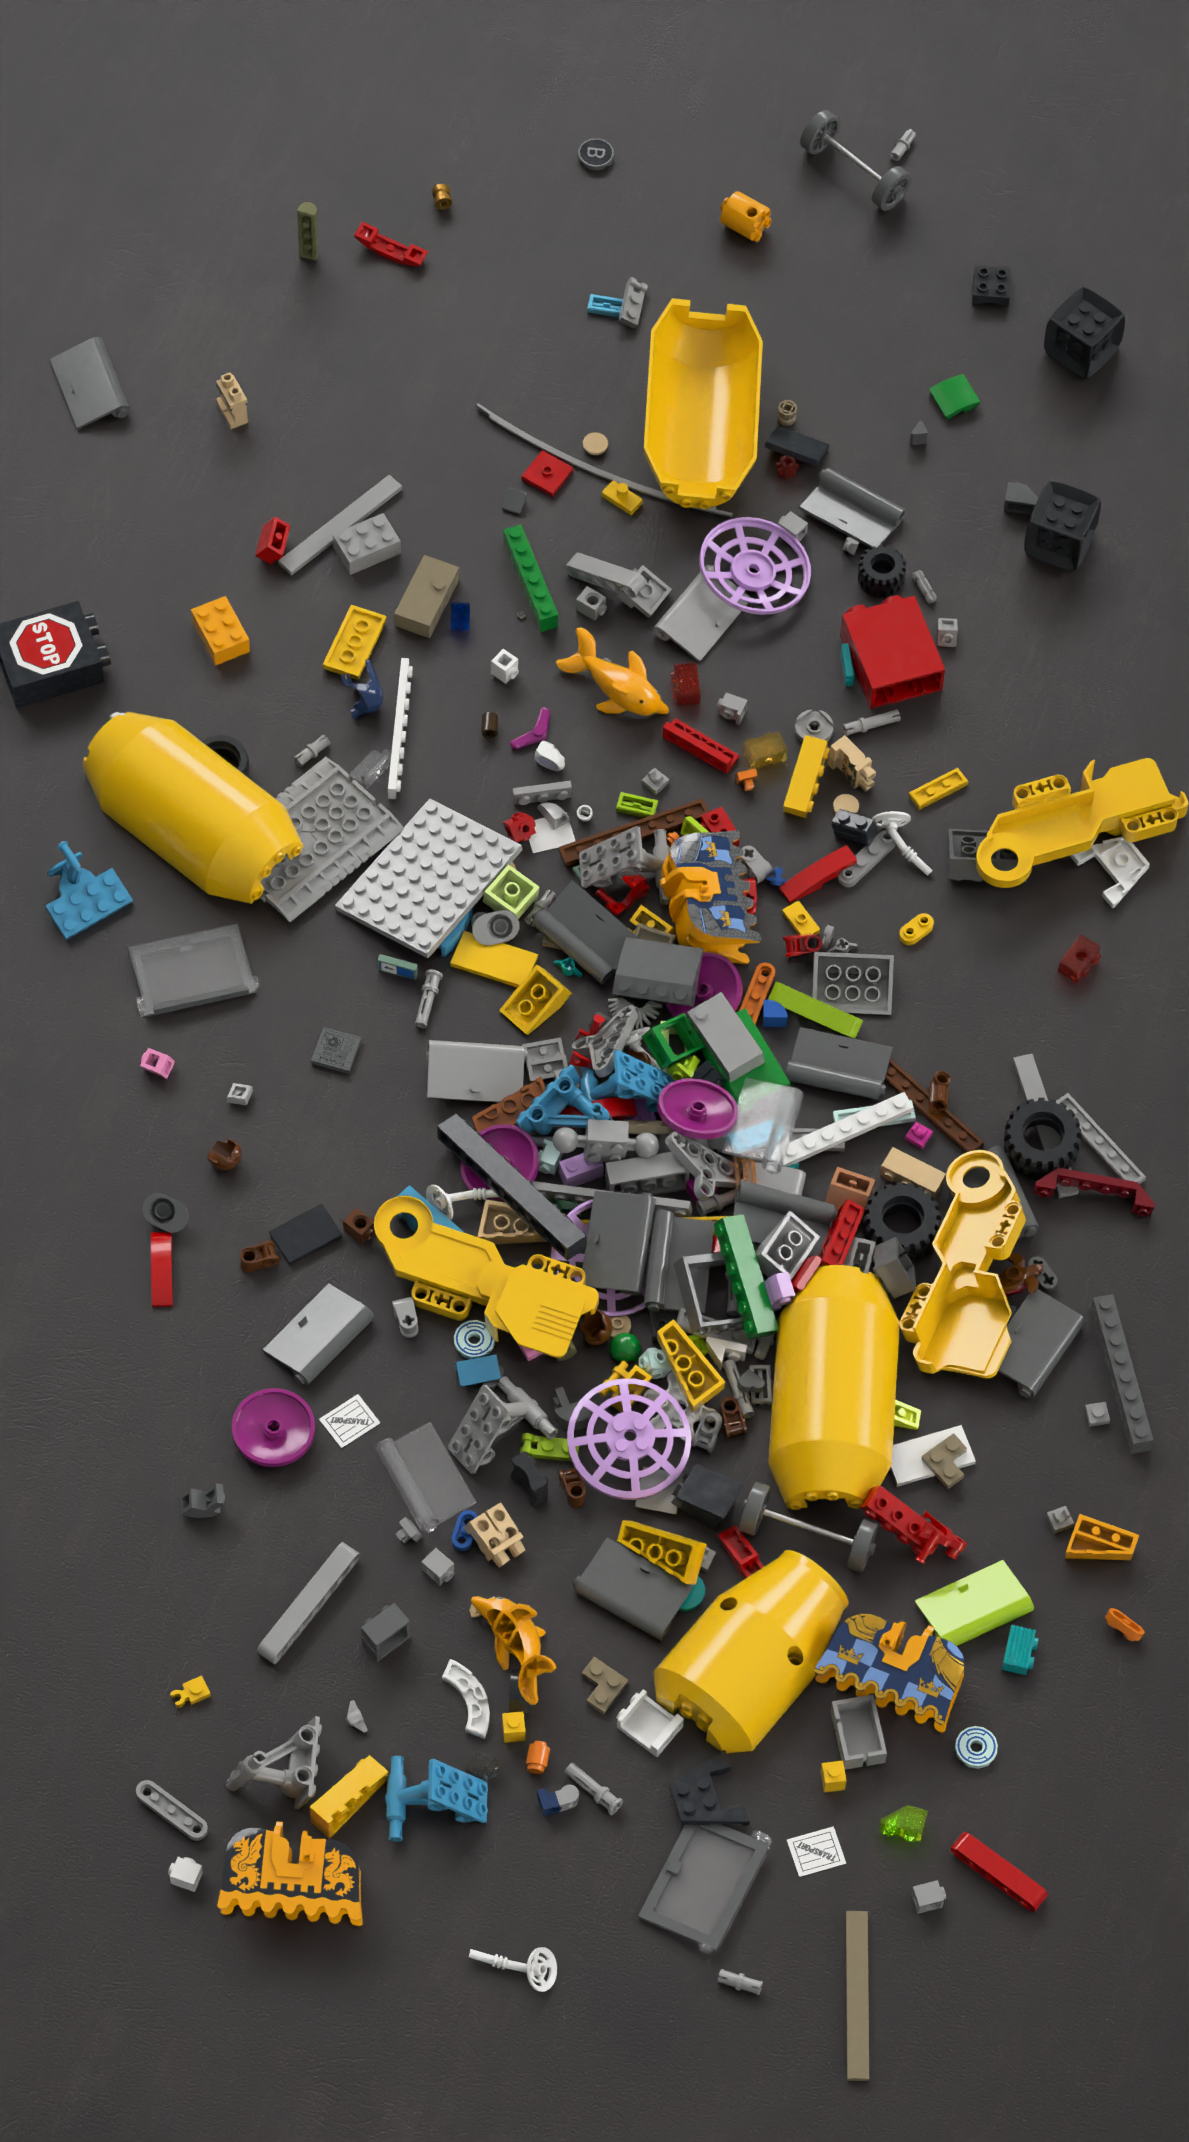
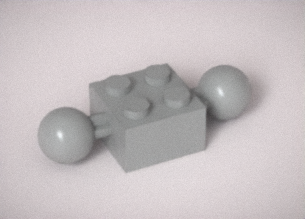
(605, 1141)

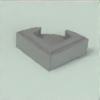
(829, 930)

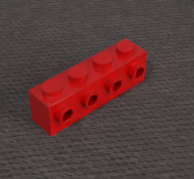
(896, 1518)

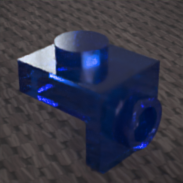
(460, 616)

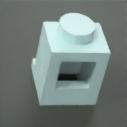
(549, 1158)

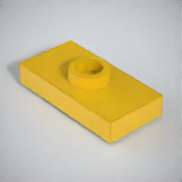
(800, 919)

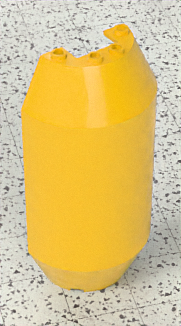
(702, 403)
(189, 805)
(834, 1389)

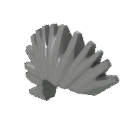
(646, 1011)

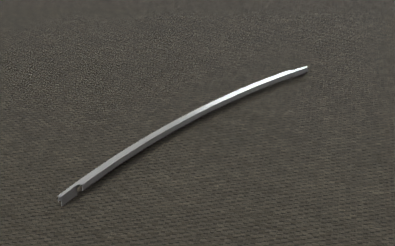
(569, 459)

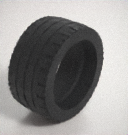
(230, 747)

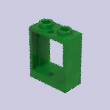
(660, 1048)

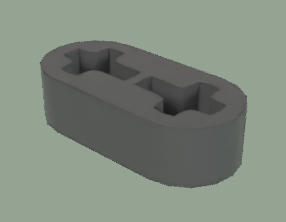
(1047, 1273)

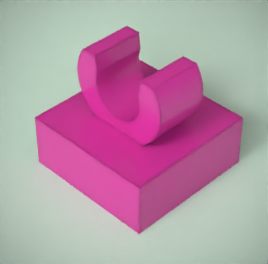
(918, 1135)

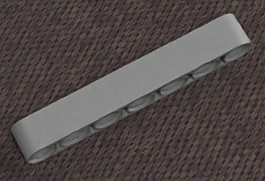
(308, 1603)

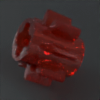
(787, 466)

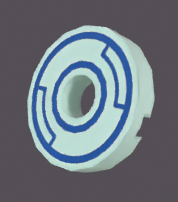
(471, 1329)
(976, 1735)

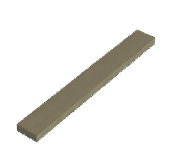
(857, 1996)

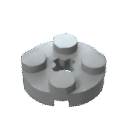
(819, 719)

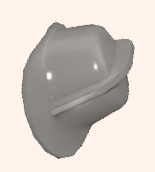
(495, 927)

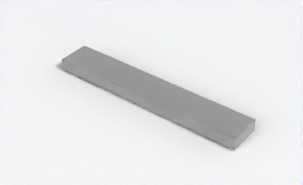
(1102, 1144)

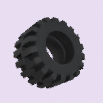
(881, 558)

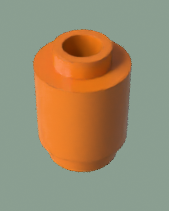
(537, 1757)

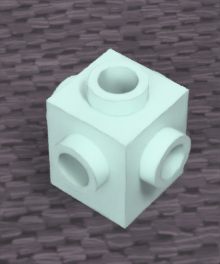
(654, 1363)

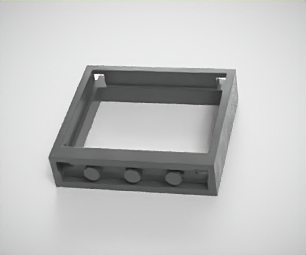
(689, 1296)

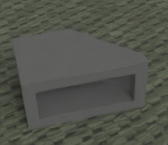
(1019, 499)

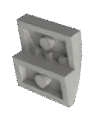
(544, 1058)
(661, 1501)

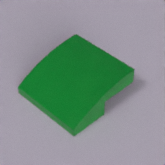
(955, 395)

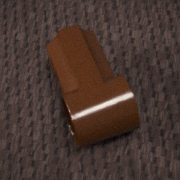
(939, 1091)

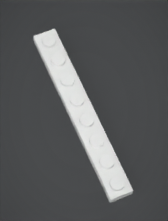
(399, 735)
(847, 1128)

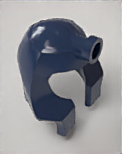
(370, 693)

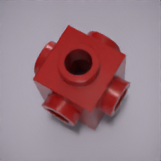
(520, 827)

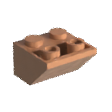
(850, 1186)

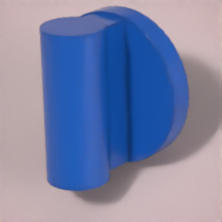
(776, 879)

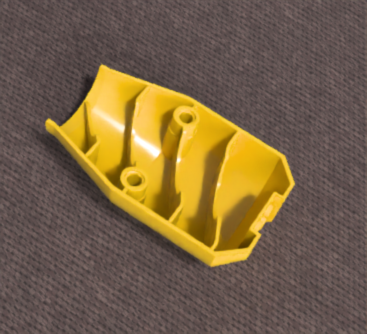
(752, 1652)

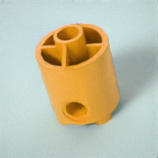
(745, 216)

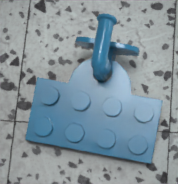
(83, 901)

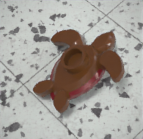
(1019, 1278)

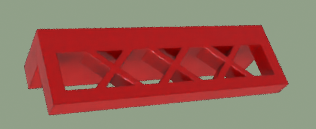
(698, 748)
(841, 1234)

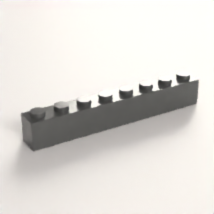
(1122, 1374)

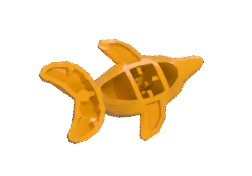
(624, 686)
(520, 1637)

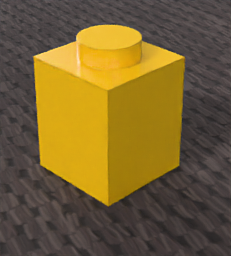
(513, 1727)
(833, 1776)

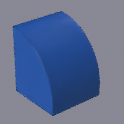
(774, 1014)

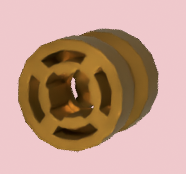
(442, 196)

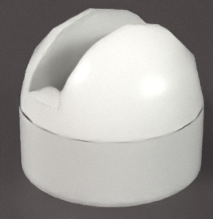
(585, 809)

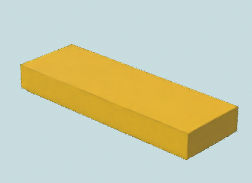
(938, 788)

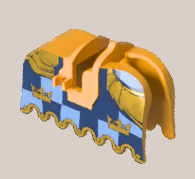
(918, 1680)

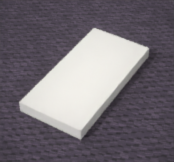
(907, 1456)

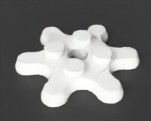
(673, 1415)

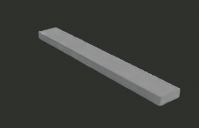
(348, 517)
(1033, 1089)

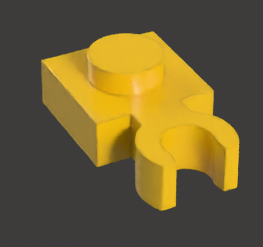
(194, 1691)

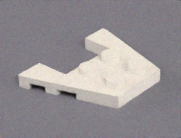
(1121, 862)

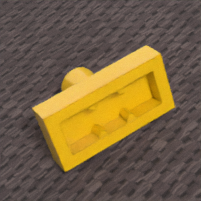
(621, 497)

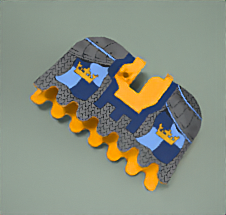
(708, 894)

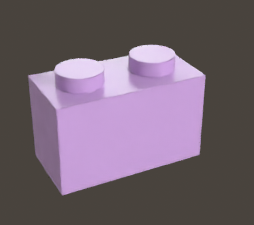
(576, 1171)

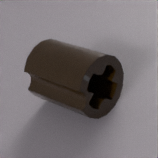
(489, 725)

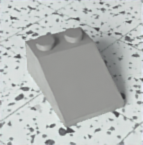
(786, 1246)

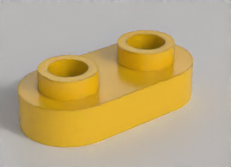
(917, 928)

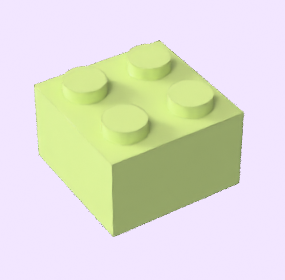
(511, 892)

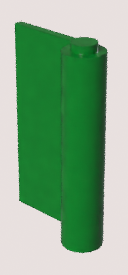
(767, 1072)

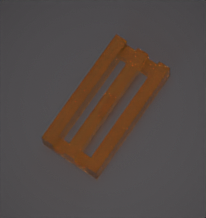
(745, 1173)

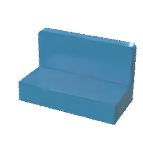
(478, 1370)

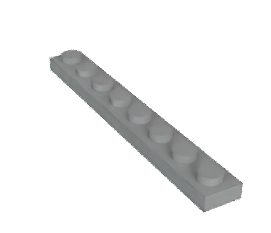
(580, 1195)

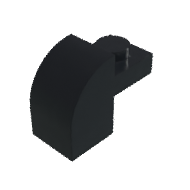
(516, 1700)

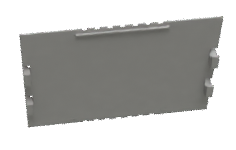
(338, 833)

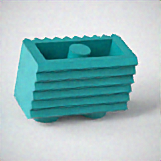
(1019, 1649)

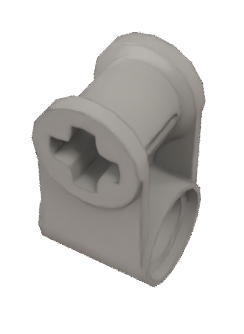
(756, 865)
(406, 1315)
(707, 1435)

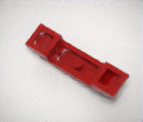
(389, 248)
(616, 1106)
(161, 1269)

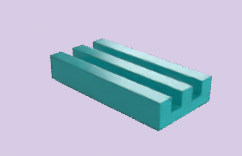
(847, 664)

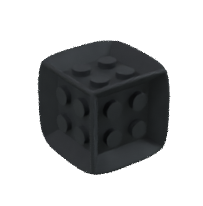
(1084, 332)
(1062, 525)

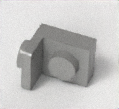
(947, 632)

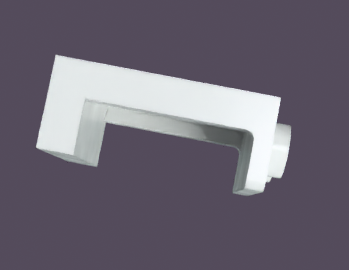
(648, 1723)

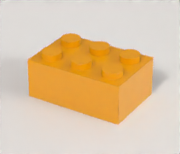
(220, 630)

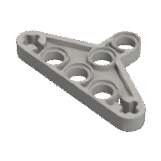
(607, 1040)
(698, 1164)

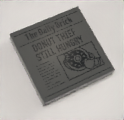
(336, 1050)

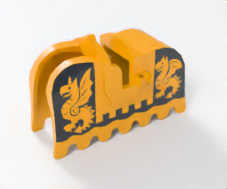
(262, 1875)

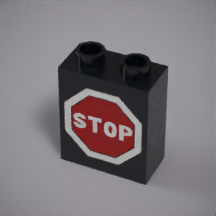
(51, 654)

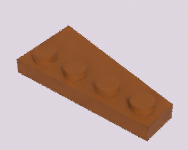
(510, 1107)

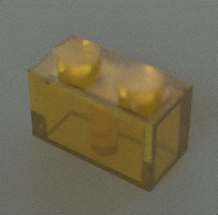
(764, 750)

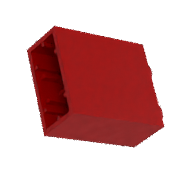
(892, 651)

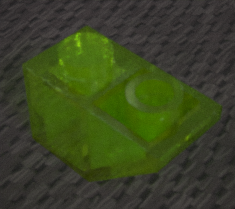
(905, 1822)

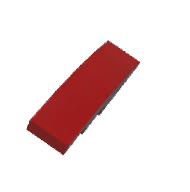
(815, 875)
(740, 1551)

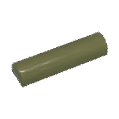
(308, 231)

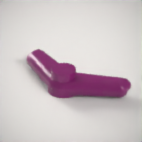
(536, 735)

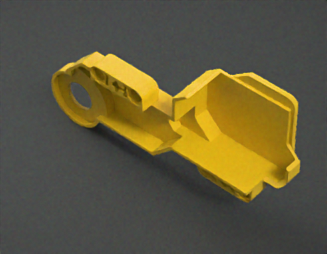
(1058, 824)
(461, 1268)
(965, 1311)

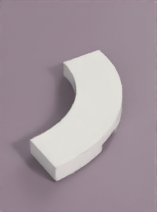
(474, 1696)

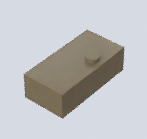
(426, 596)

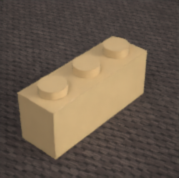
(907, 1169)

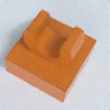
(746, 778)

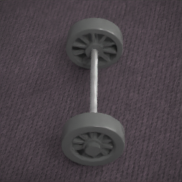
(821, 133)
(755, 1508)

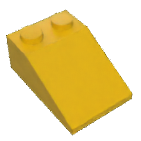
(535, 1000)

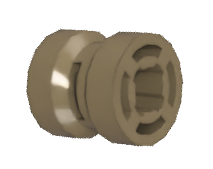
(787, 413)

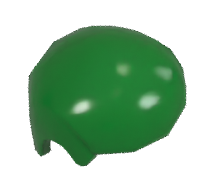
(625, 1348)

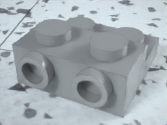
(650, 596)

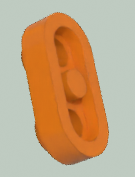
(1128, 1627)

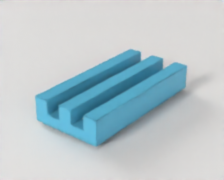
(605, 308)

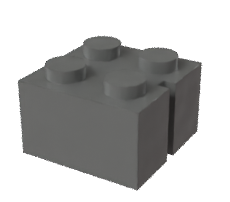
(894, 1270)
(385, 1631)

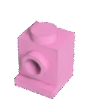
(163, 1061)

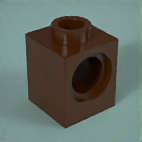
(355, 1219)

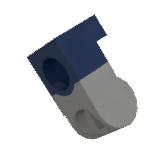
(559, 1800)

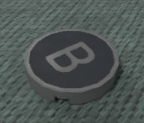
(595, 154)

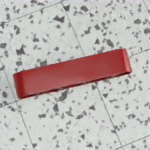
(999, 1871)

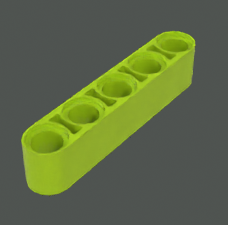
(816, 1010)

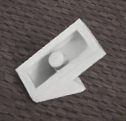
(721, 1348)

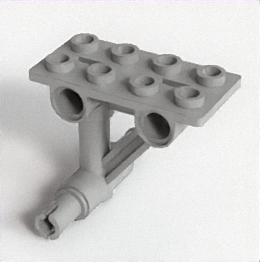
(625, 855)
(490, 1418)
(298, 1778)

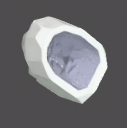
(549, 756)

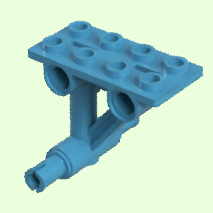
(630, 1080)
(562, 1092)
(443, 1790)

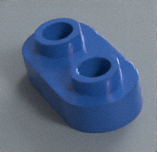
(460, 1533)

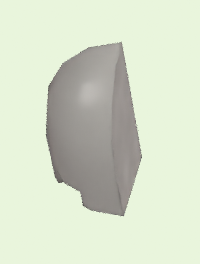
(553, 814)

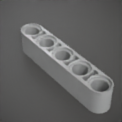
(605, 575)

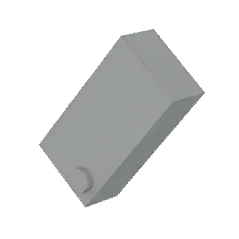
(726, 1037)
(646, 1175)

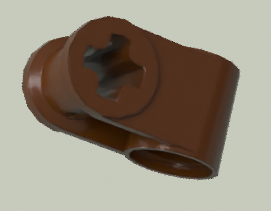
(260, 1255)
(732, 1421)
(573, 1483)

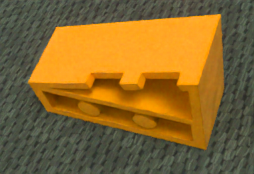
(1100, 1541)

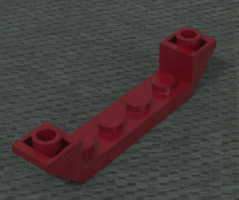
(1141, 1203)

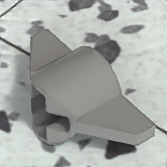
(850, 545)
(842, 946)
(355, 1718)

